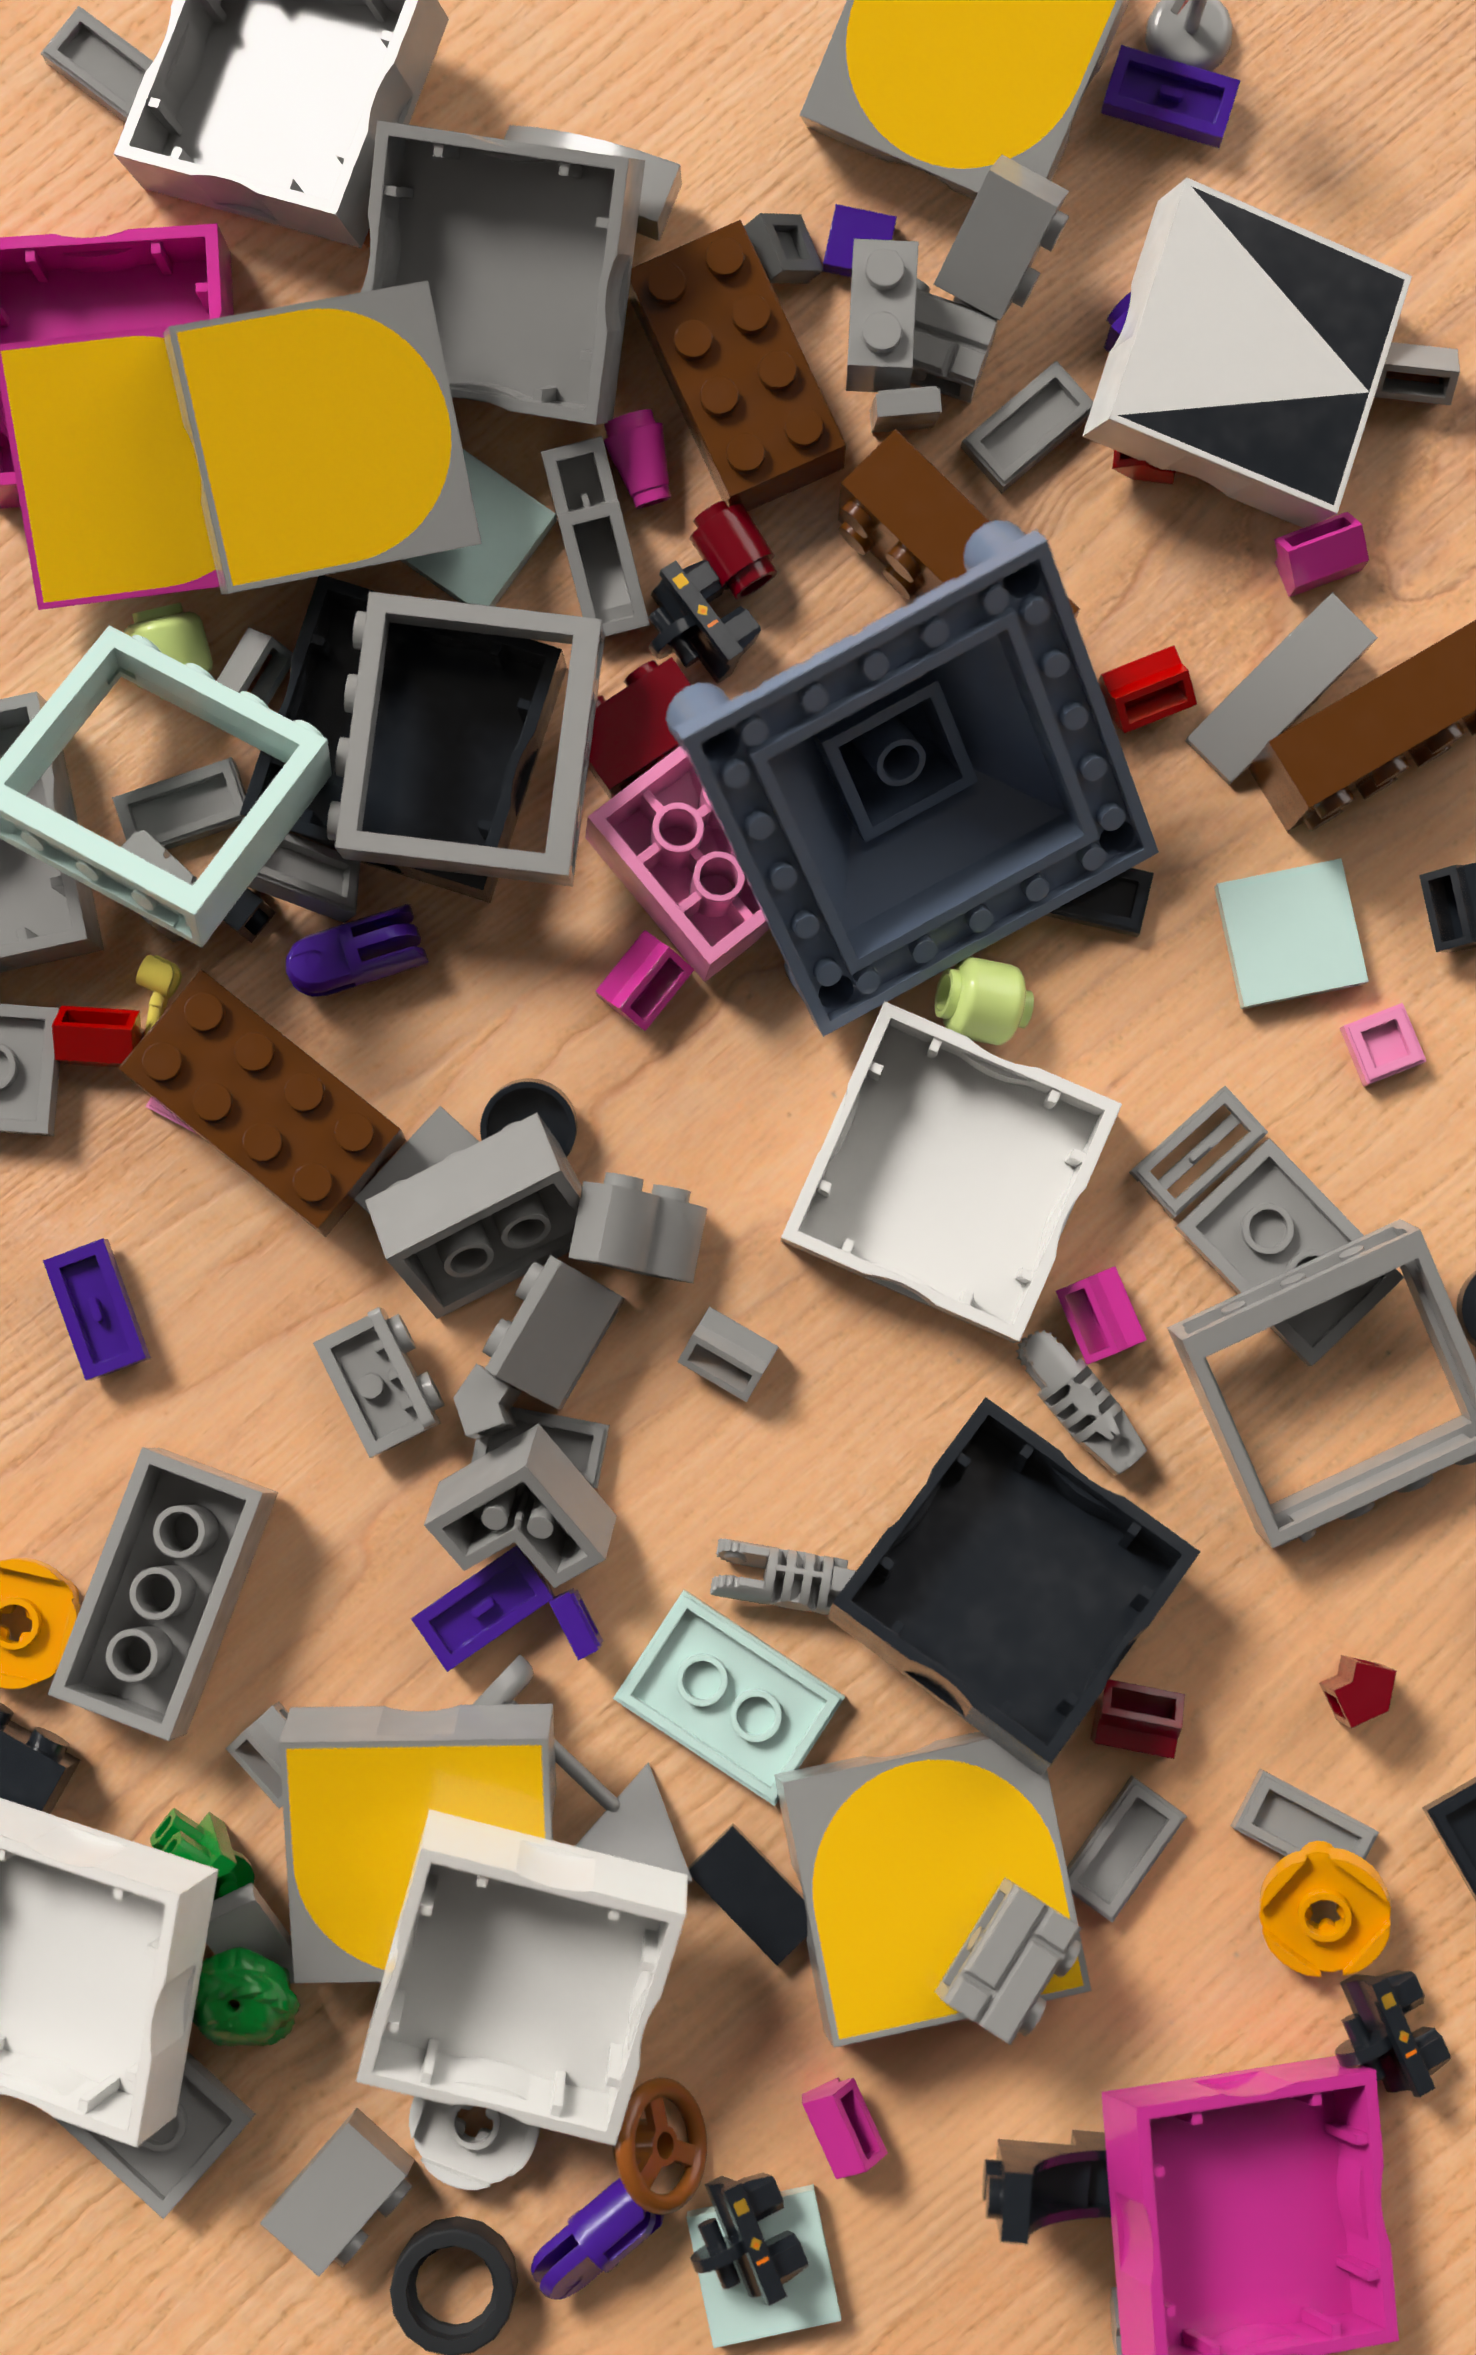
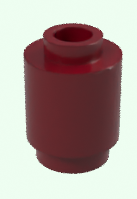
(733, 548)

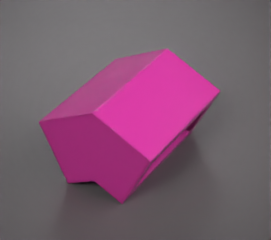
(1321, 553)
(644, 980)
(1101, 1315)
(844, 2127)

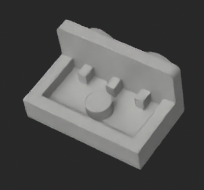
(379, 1382)

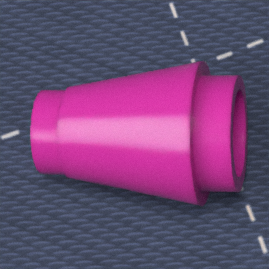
(640, 456)

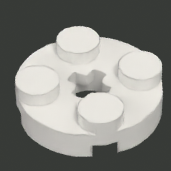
(464, 2159)

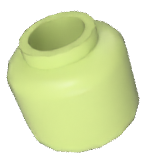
(174, 633)
(984, 1000)

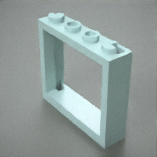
(115, 872)

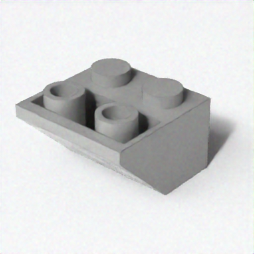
(552, 1331)

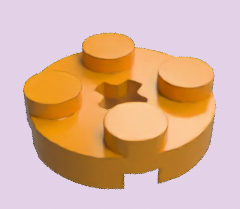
(51, 1606)
(1326, 1946)

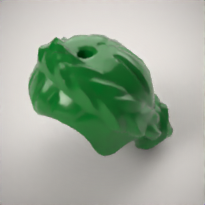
(260, 1988)

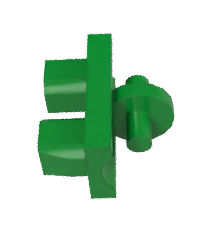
(207, 1845)

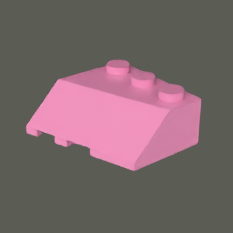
(679, 864)

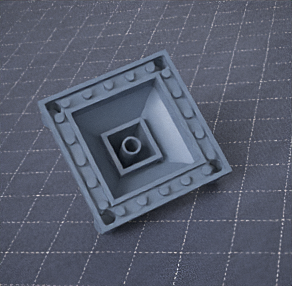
(921, 781)

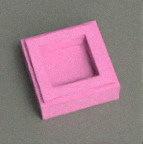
(1383, 1044)

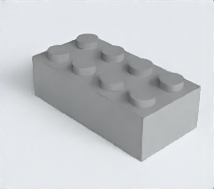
(163, 1593)

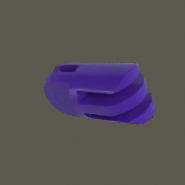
(356, 953)
(592, 2242)

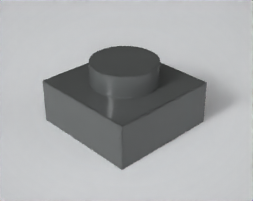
(784, 247)

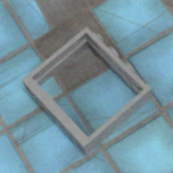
(362, 699)
(1293, 1292)

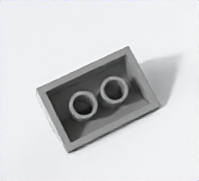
(479, 1216)

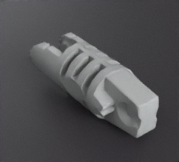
(1081, 1402)
(790, 1577)

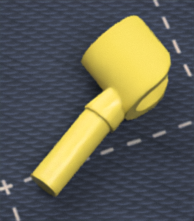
(162, 979)

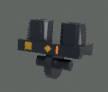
(692, 627)
(1382, 2036)
(760, 2262)

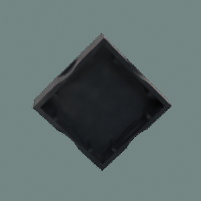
(451, 729)
(1012, 1586)

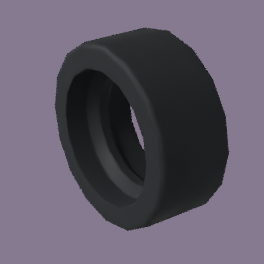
(443, 2336)

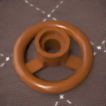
(651, 2143)

